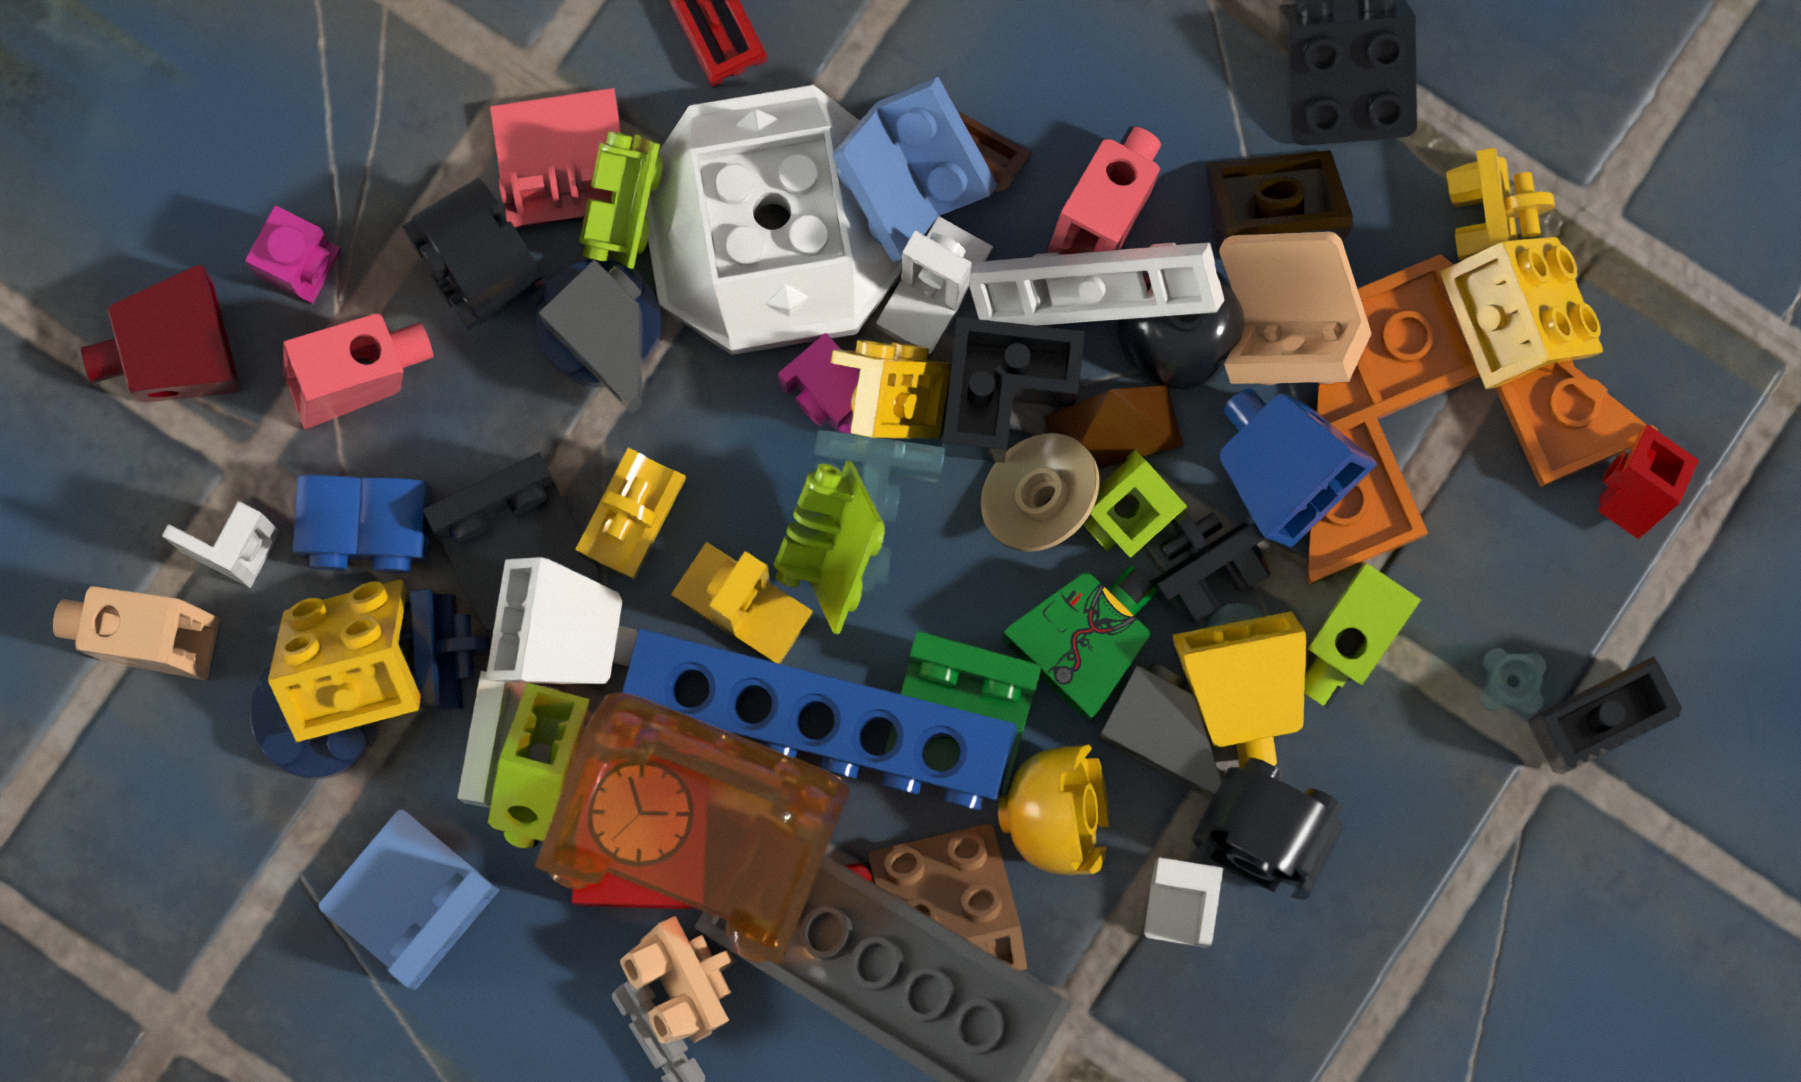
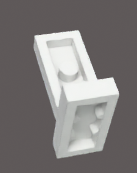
(932, 284)

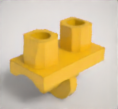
(1489, 184)
(630, 513)

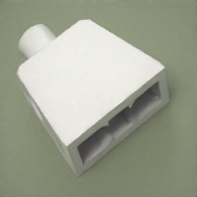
(556, 627)

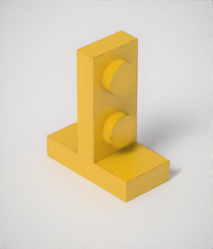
(742, 602)

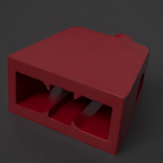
(168, 342)

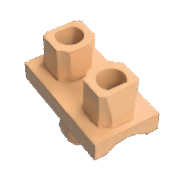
(688, 976)

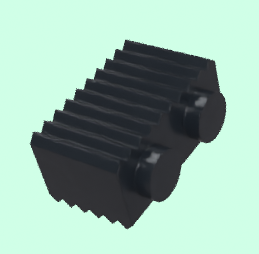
(1605, 716)

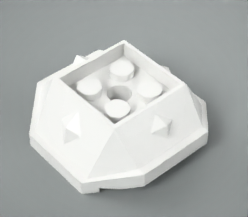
(752, 283)

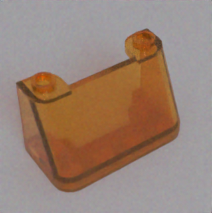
(695, 820)

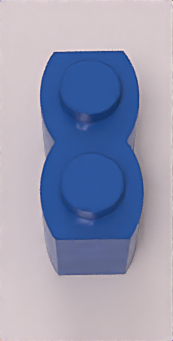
(361, 521)

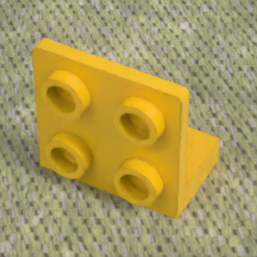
(1521, 308)
(342, 661)

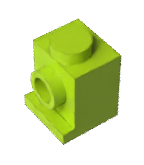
(1153, 509)

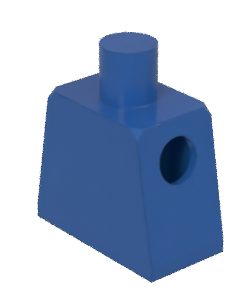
(1288, 463)

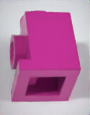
(292, 255)
(823, 385)

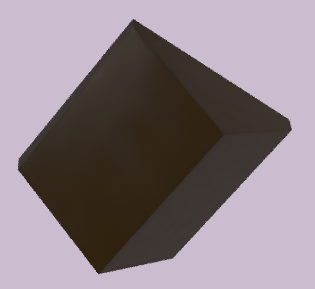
(1278, 196)

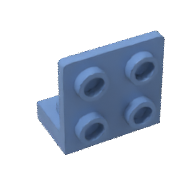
(911, 164)
(408, 899)

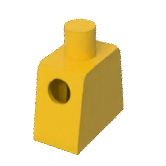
(1247, 681)

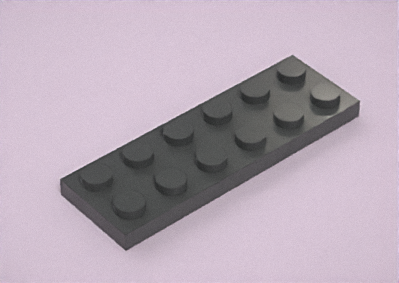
(911, 983)

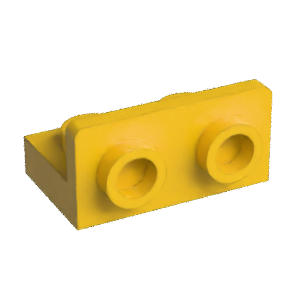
(897, 390)

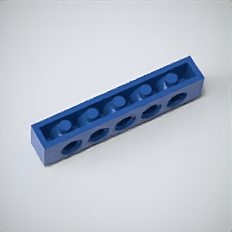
(985, 743)

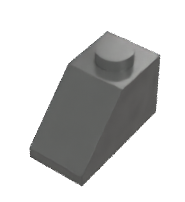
(602, 329)
(1163, 729)

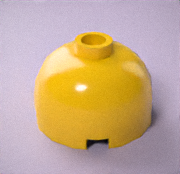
(1056, 810)

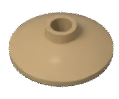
(1028, 477)

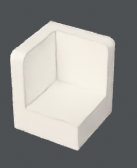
(1182, 902)

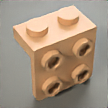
(1296, 307)

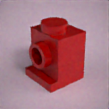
(1646, 482)

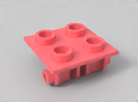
(551, 153)

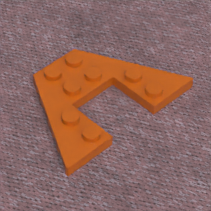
(1417, 354)

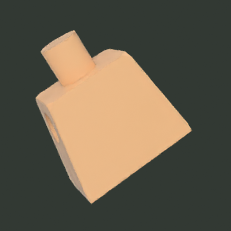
(140, 631)

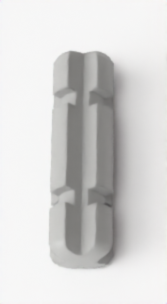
(667, 1055)

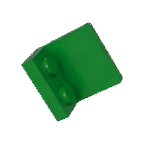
(968, 681)

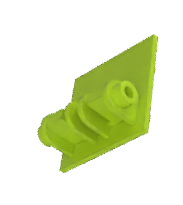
(831, 540)

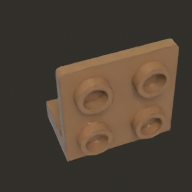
(959, 884)

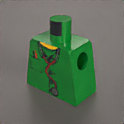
(1085, 637)

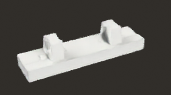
(1097, 285)

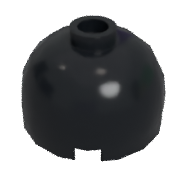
(1186, 347)

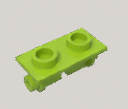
(631, 177)

